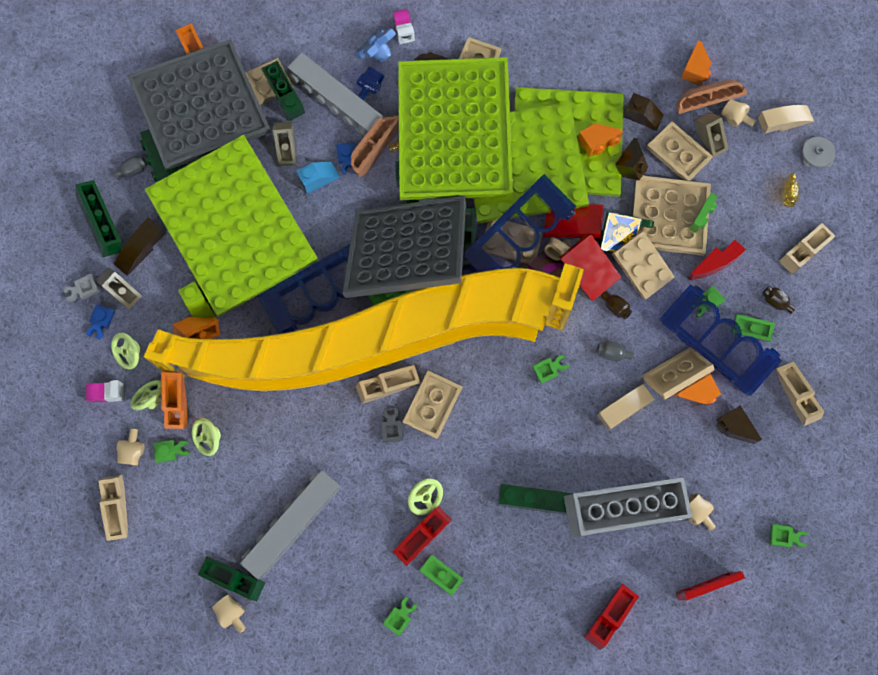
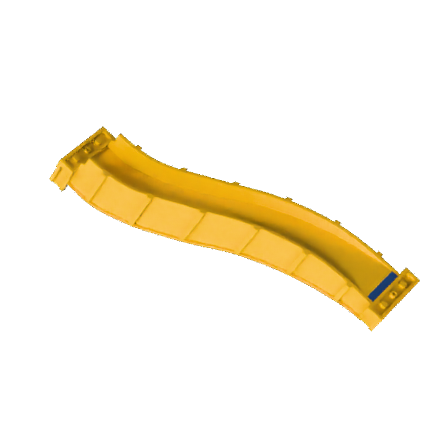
(484, 304)

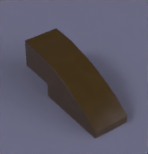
(138, 246)

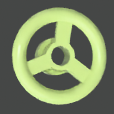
(129, 350)
(149, 398)
(209, 435)
(423, 493)

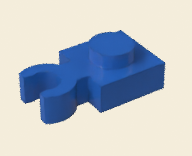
(344, 155)
(100, 318)

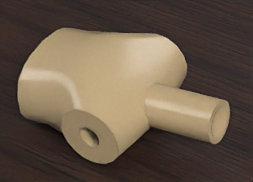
(736, 113)
(556, 248)
(129, 450)
(700, 511)
(228, 613)

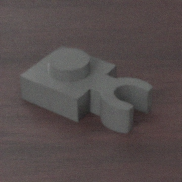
(391, 429)

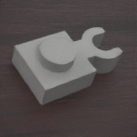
(83, 287)

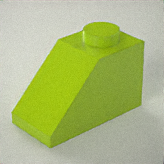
(196, 301)

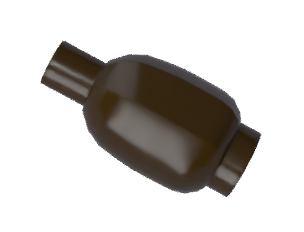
(778, 299)
(617, 305)

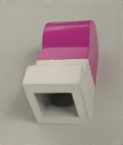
(403, 26)
(104, 392)

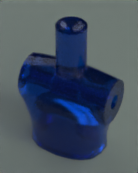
(370, 82)

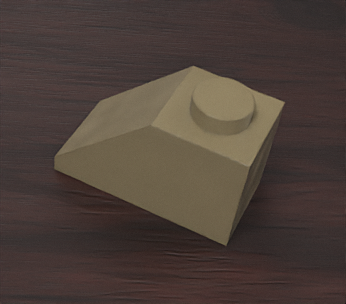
(712, 133)
(285, 142)
(118, 288)

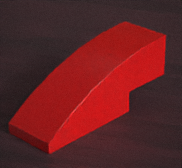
(717, 261)
(422, 536)
(611, 617)

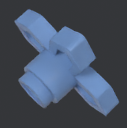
(377, 46)

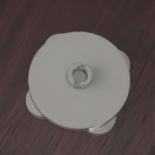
(818, 152)

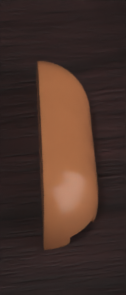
(709, 95)
(374, 144)

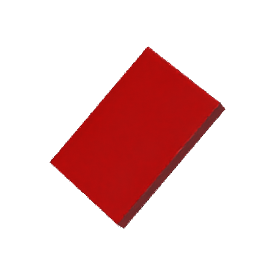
(584, 221)
(598, 270)
(710, 585)

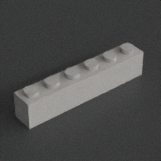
(333, 93)
(290, 525)

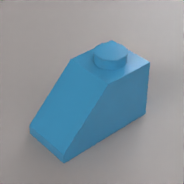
(317, 175)

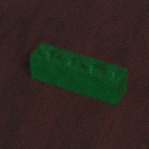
(153, 157)
(98, 218)
(532, 499)

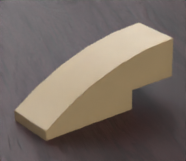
(784, 118)
(807, 248)
(387, 384)
(799, 393)
(625, 407)
(113, 507)

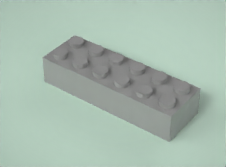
(627, 507)

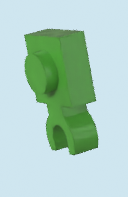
(713, 296)
(548, 370)
(167, 450)
(784, 536)
(398, 619)

